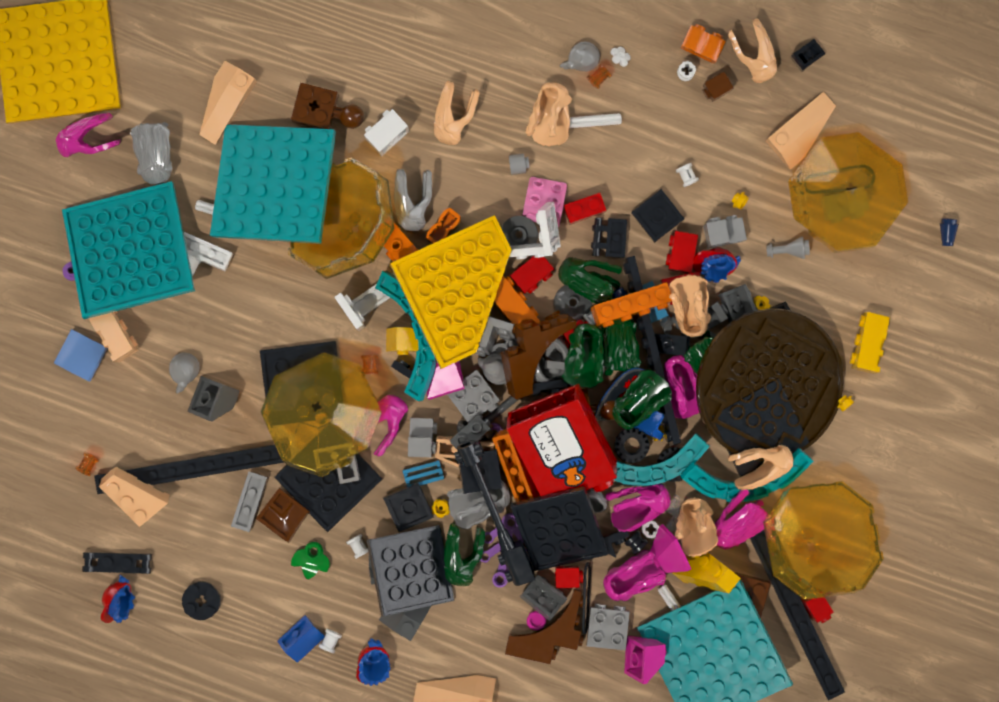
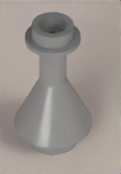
(796, 248)

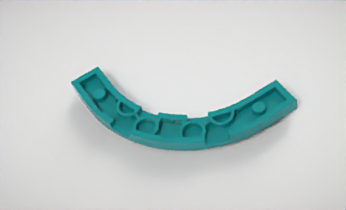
(425, 359)
(664, 470)
(722, 489)

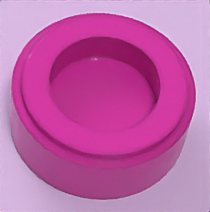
(536, 621)

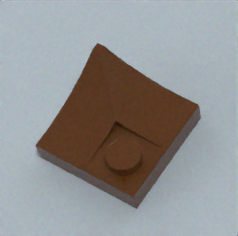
(283, 515)

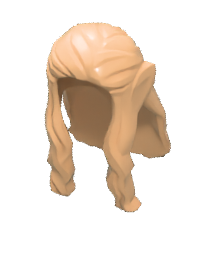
(764, 66)
(550, 115)
(445, 128)
(690, 304)
(776, 464)
(696, 527)

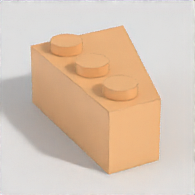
(114, 336)

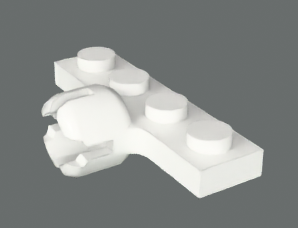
(205, 252)

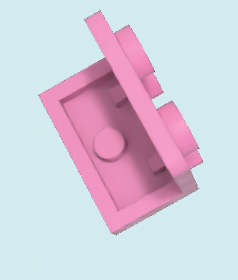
(543, 191)

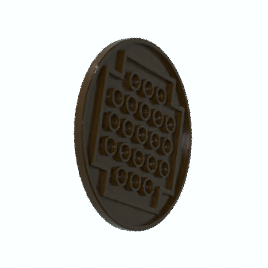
(759, 351)

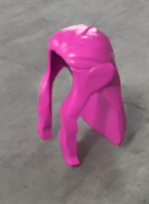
(71, 137)
(683, 386)
(393, 410)
(635, 512)
(742, 524)
(633, 577)

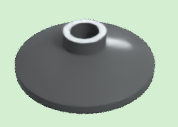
(522, 224)
(562, 299)

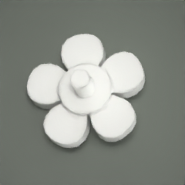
(620, 56)

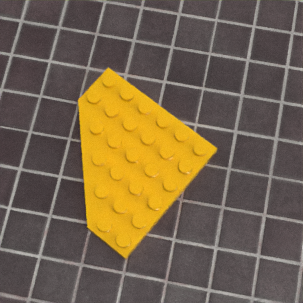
(455, 287)

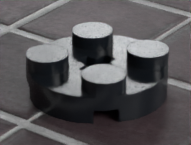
(210, 594)

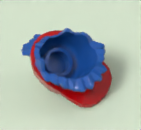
(715, 264)
(117, 601)
(373, 664)

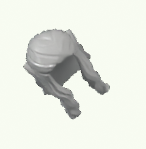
(152, 151)
(408, 215)
(471, 507)

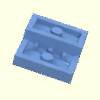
(80, 355)

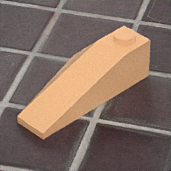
(226, 97)
(800, 132)
(458, 689)

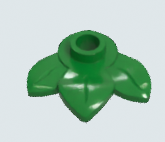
(309, 562)

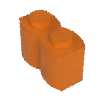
(703, 44)
(447, 223)

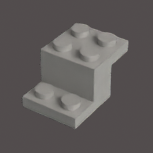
(492, 329)

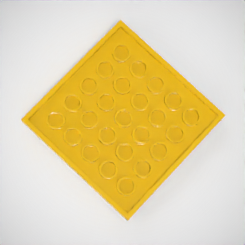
(57, 60)

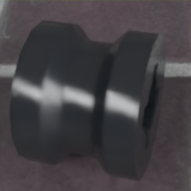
(636, 542)

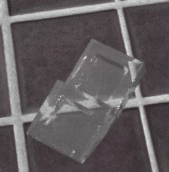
(674, 510)

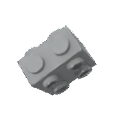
(475, 398)
(608, 627)

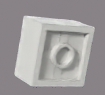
(386, 132)

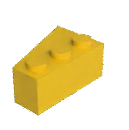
(401, 340)
(869, 342)
(709, 573)

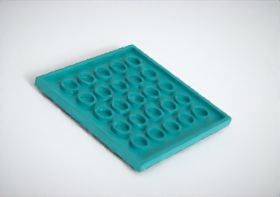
(273, 183)
(128, 250)
(718, 650)

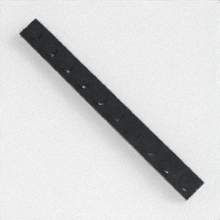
(649, 343)
(202, 466)
(801, 624)

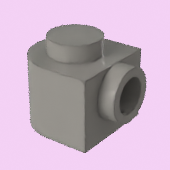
(518, 164)

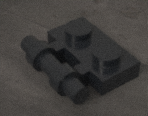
(616, 237)

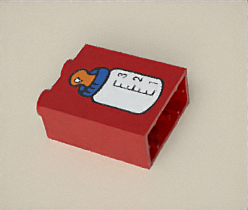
(562, 443)

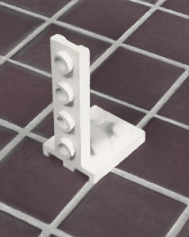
(548, 235)
(362, 305)

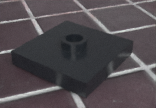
(657, 215)
(490, 470)
(408, 507)

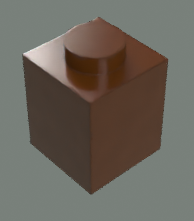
(717, 87)

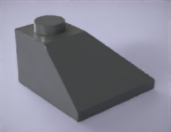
(212, 399)
(406, 622)

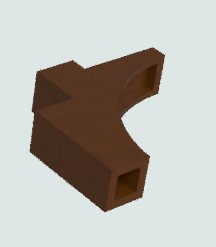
(532, 341)
(540, 644)

